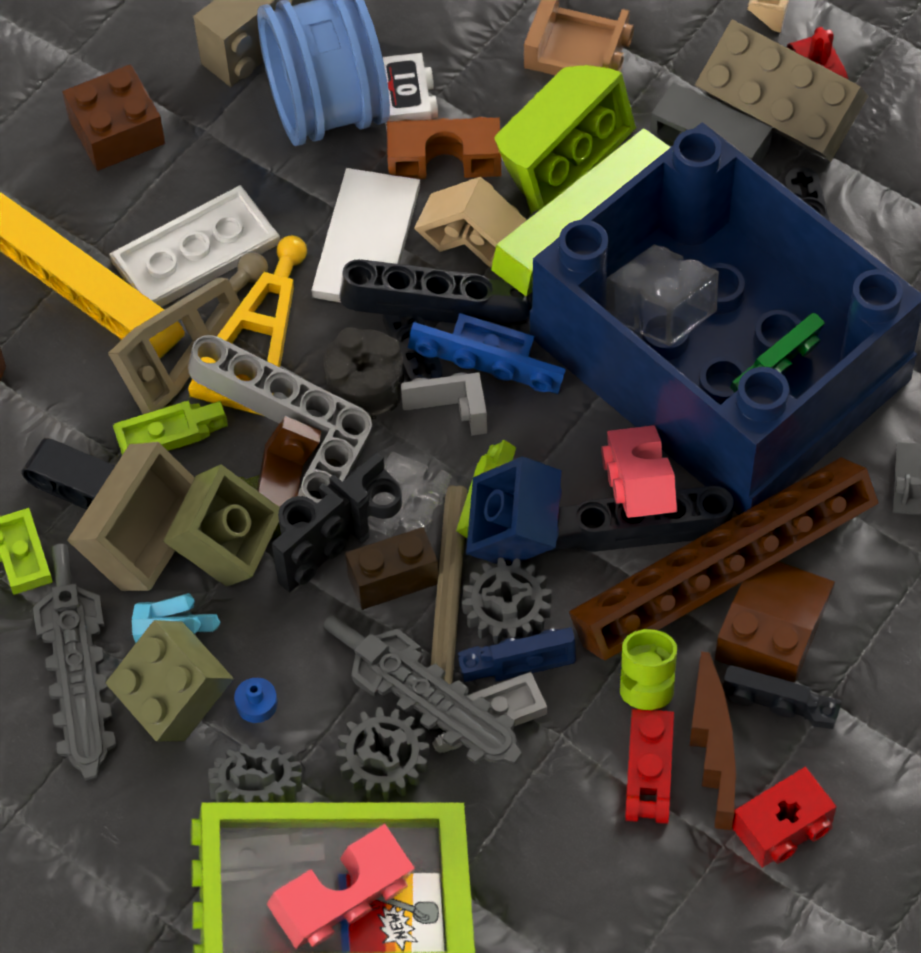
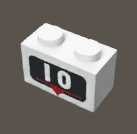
(409, 88)

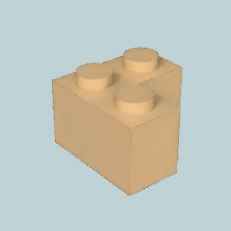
(469, 216)

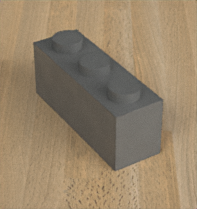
(685, 109)

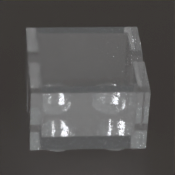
(672, 291)

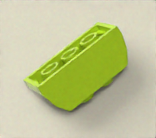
(565, 131)

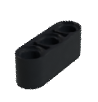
(66, 472)

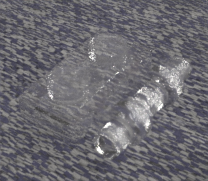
(412, 481)

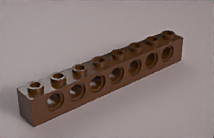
(724, 556)

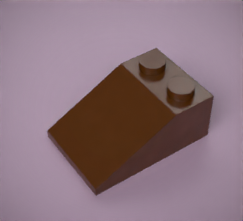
(774, 621)

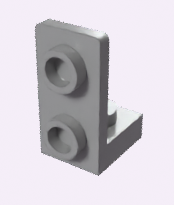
(454, 389)

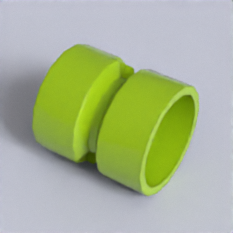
(648, 669)

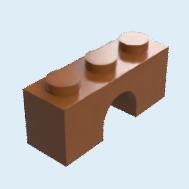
(418, 141)

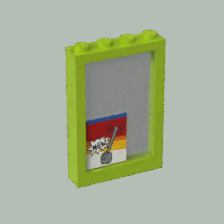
(263, 846)

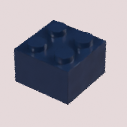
(514, 511)

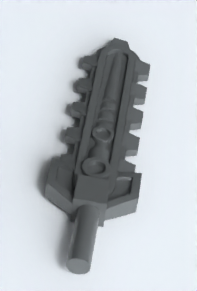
(69, 621)
(393, 665)

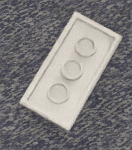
(366, 224)
(195, 247)

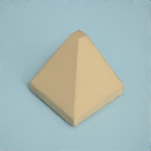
(769, 12)

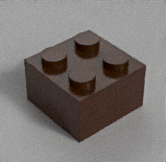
(114, 117)

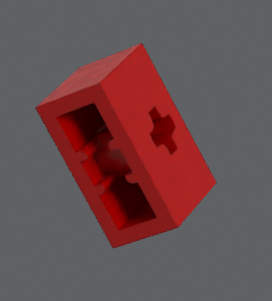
(793, 798)

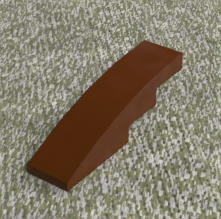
(714, 732)

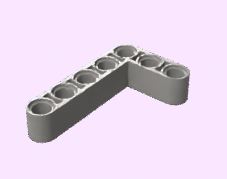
(300, 398)

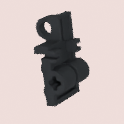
(321, 530)

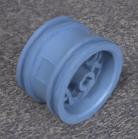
(323, 66)

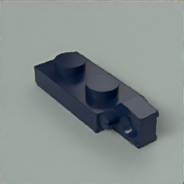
(519, 656)

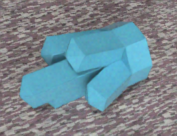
(171, 610)

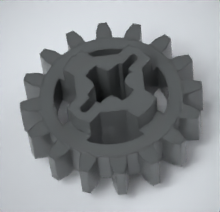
(511, 583)
(373, 769)
(255, 776)

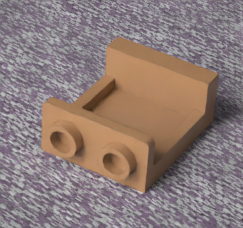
(574, 38)

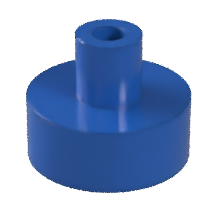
(256, 700)

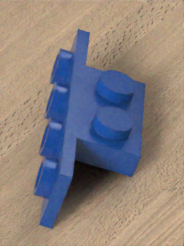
(488, 349)

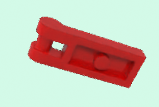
(649, 765)

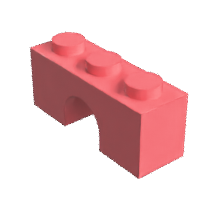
(638, 472)
(311, 910)

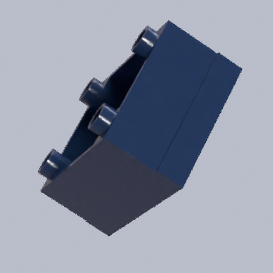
(774, 271)

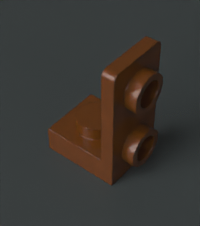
(284, 459)

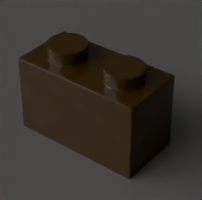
(392, 568)

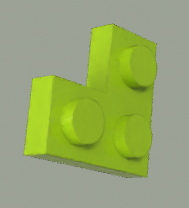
(22, 552)

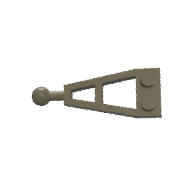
(138, 360)

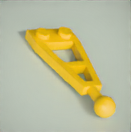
(291, 252)

